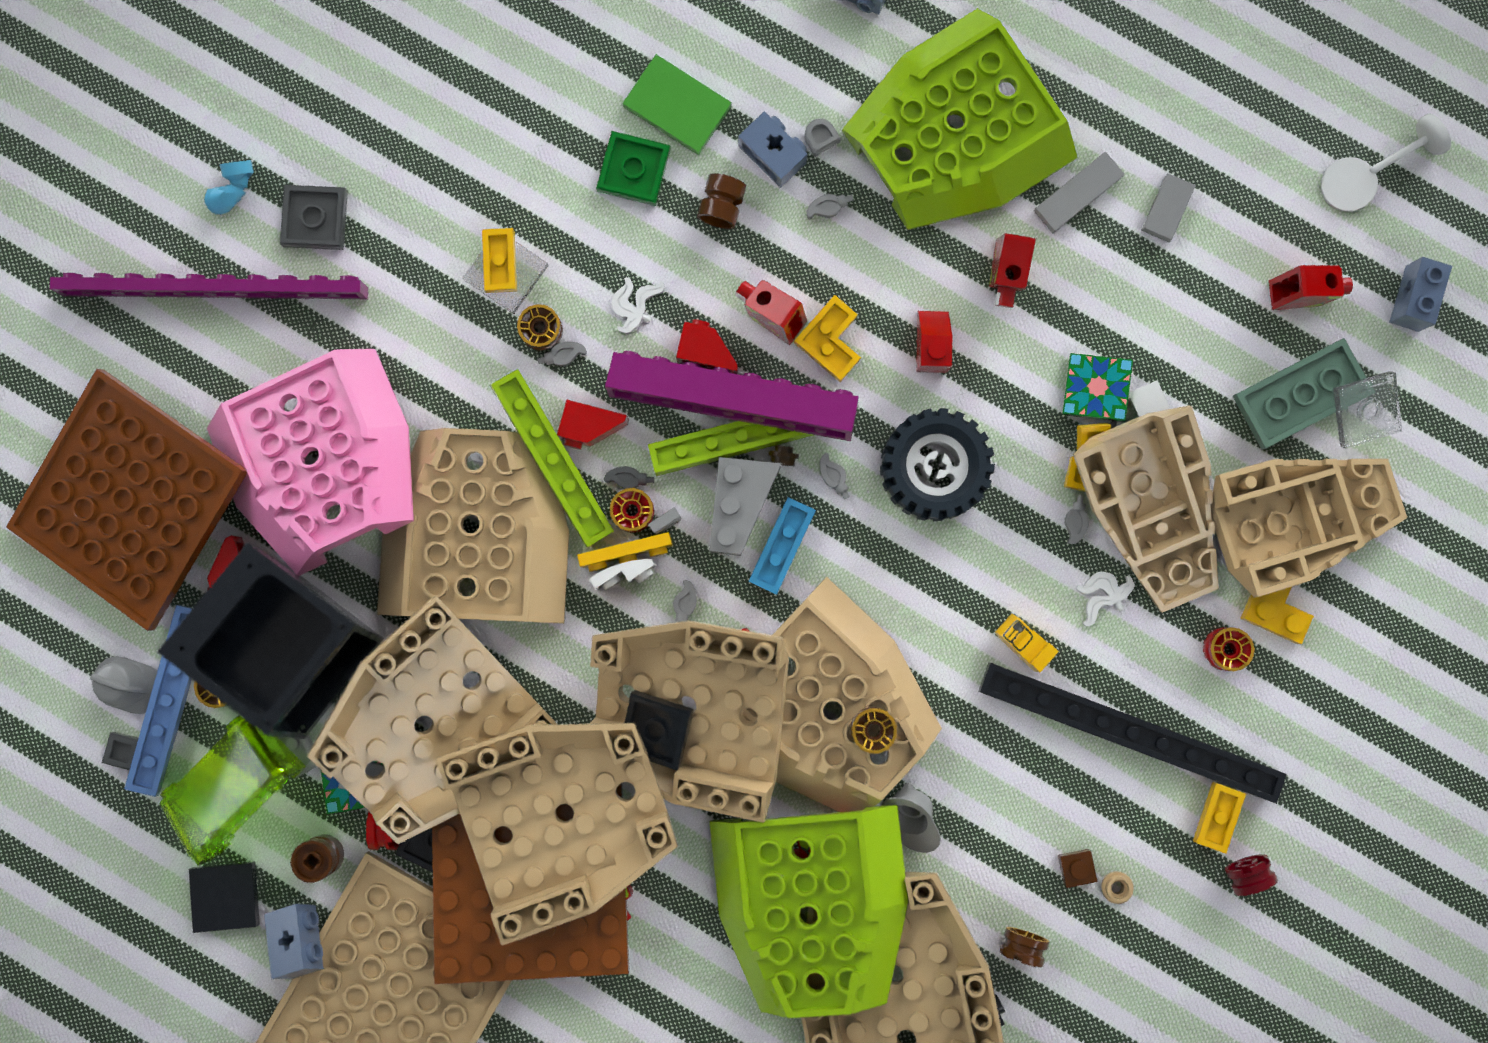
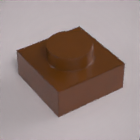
(1077, 868)

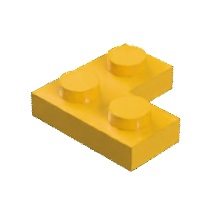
(822, 340)
(1277, 617)

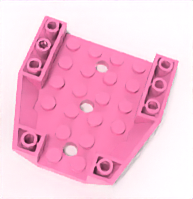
(362, 462)

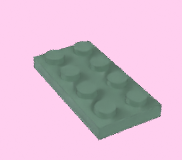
(1298, 394)

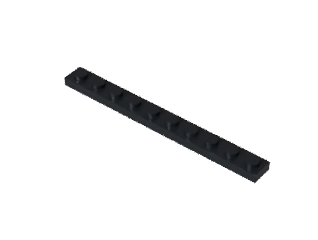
(1132, 732)

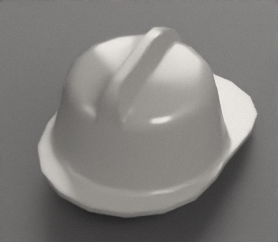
(124, 684)
(915, 819)

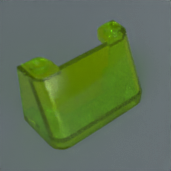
(227, 788)

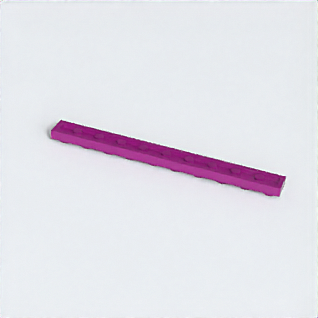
(199, 287)

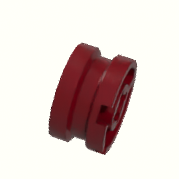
(1251, 875)

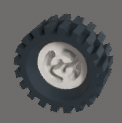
(967, 479)

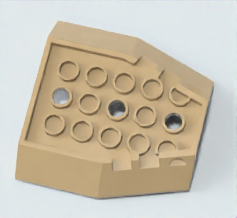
(512, 557)
(855, 663)
(410, 677)
(726, 759)
(552, 865)
(943, 987)

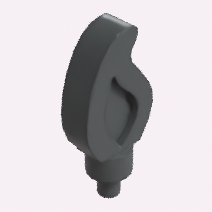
(627, 477)

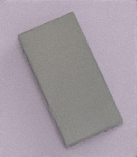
(1168, 207)

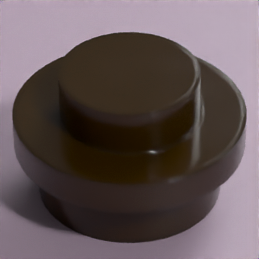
(783, 455)

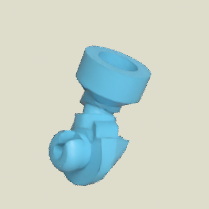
(224, 198)

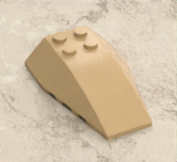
(1156, 502)
(1300, 516)

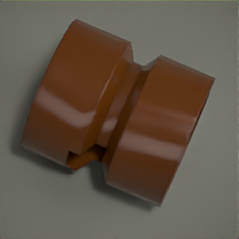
(723, 196)
(317, 858)

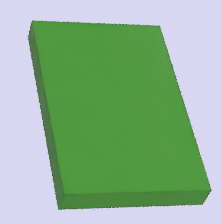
(677, 104)

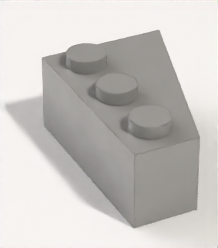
(739, 498)

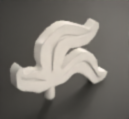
(626, 310)
(1115, 594)

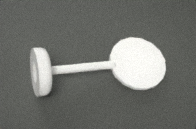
(1353, 183)

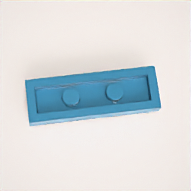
(782, 546)

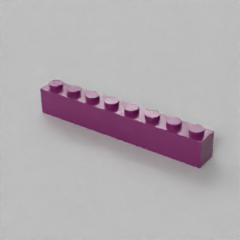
(732, 395)

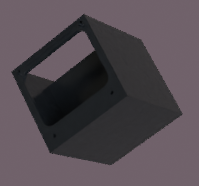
(270, 645)

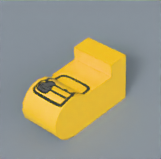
(1026, 643)

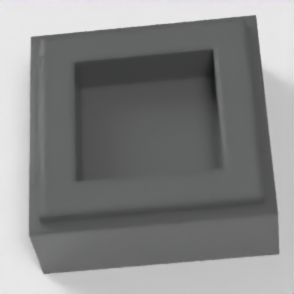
(120, 750)

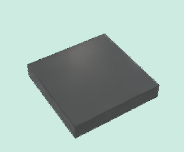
(313, 217)

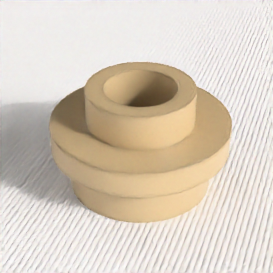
(1126, 887)

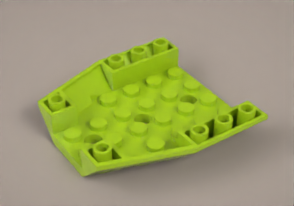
(997, 151)
(849, 880)

